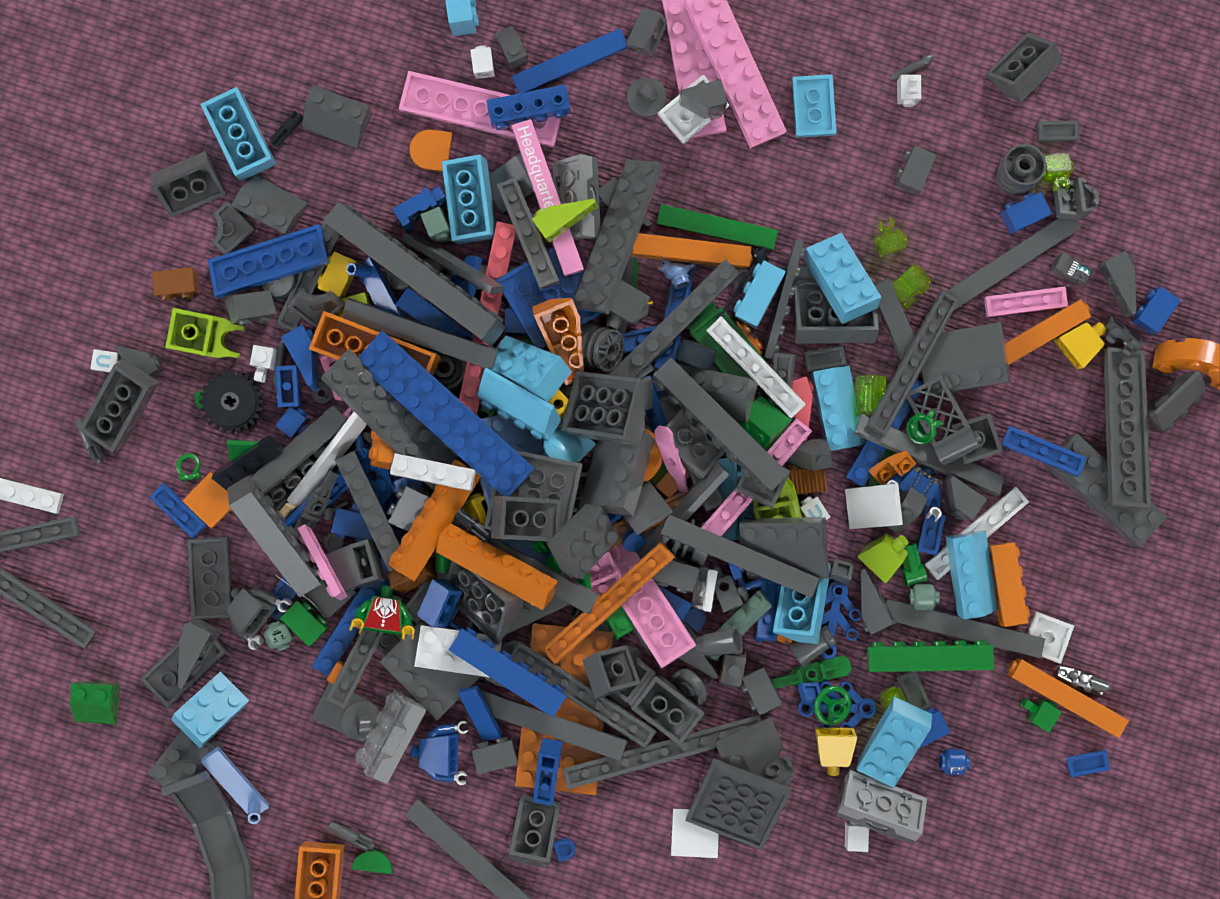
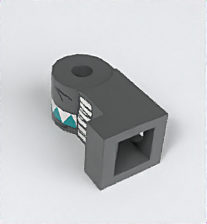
(1071, 269)

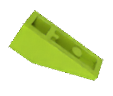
(559, 218)

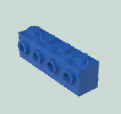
(532, 105)

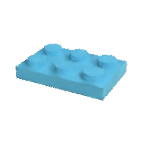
(814, 106)

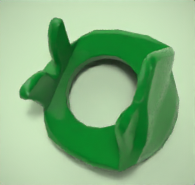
(916, 431)

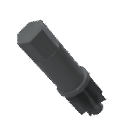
(90, 445)
(350, 836)

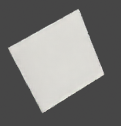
(691, 839)

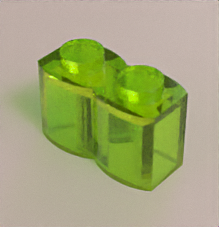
(910, 284)

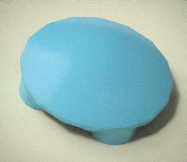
(563, 446)

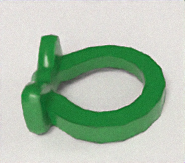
(195, 475)

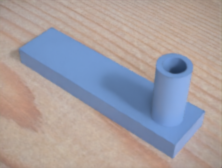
(235, 784)

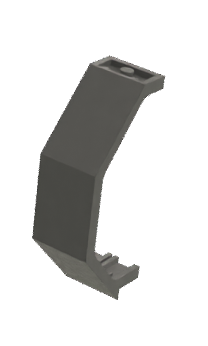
(216, 834)

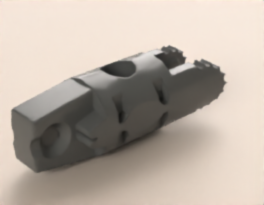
(1081, 681)

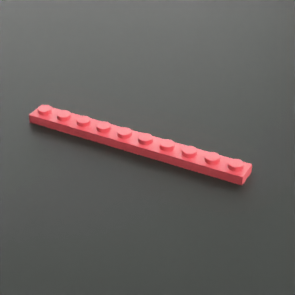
(497, 267)

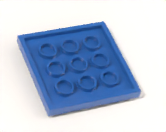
(523, 293)

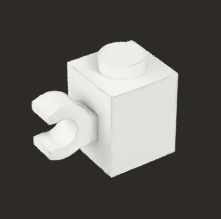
(909, 90)
(263, 359)

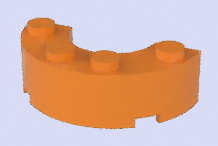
(1189, 355)

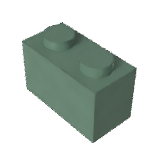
(437, 225)

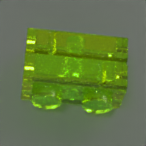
(868, 393)

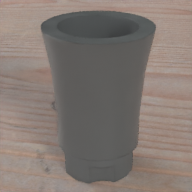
(720, 642)
(807, 652)

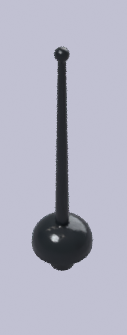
(758, 257)

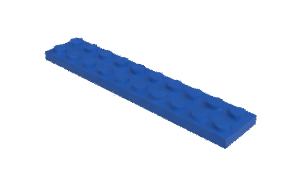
(445, 415)

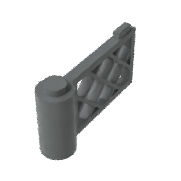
(956, 444)

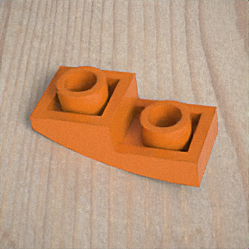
(897, 463)

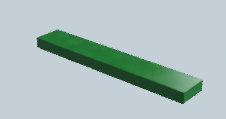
(717, 227)

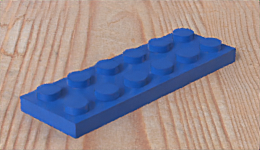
(268, 261)

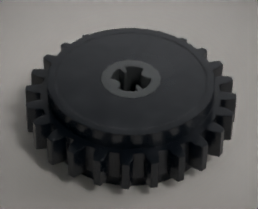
(228, 416)

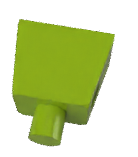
(884, 555)

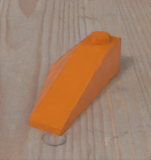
(562, 332)

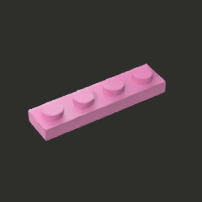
(1026, 302)
(325, 569)

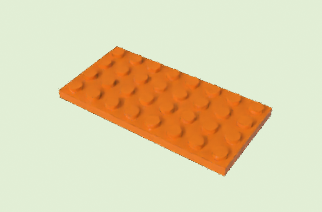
(531, 740)

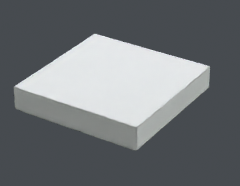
(704, 589)
(1056, 634)

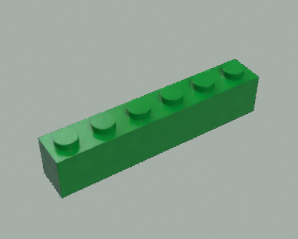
(932, 657)

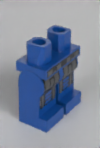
(411, 210)

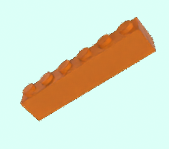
(424, 534)
(496, 566)

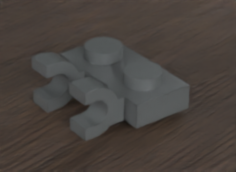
(1129, 338)

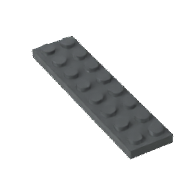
(617, 236)
(383, 412)
(1126, 429)

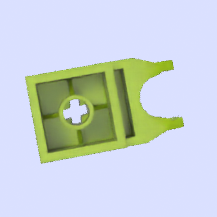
(208, 336)
(784, 507)

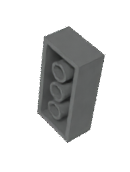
(119, 405)

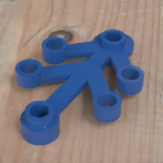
(834, 615)
(856, 708)

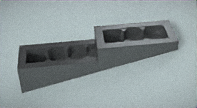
(894, 318)

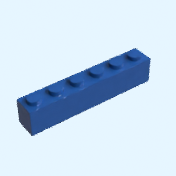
(507, 672)

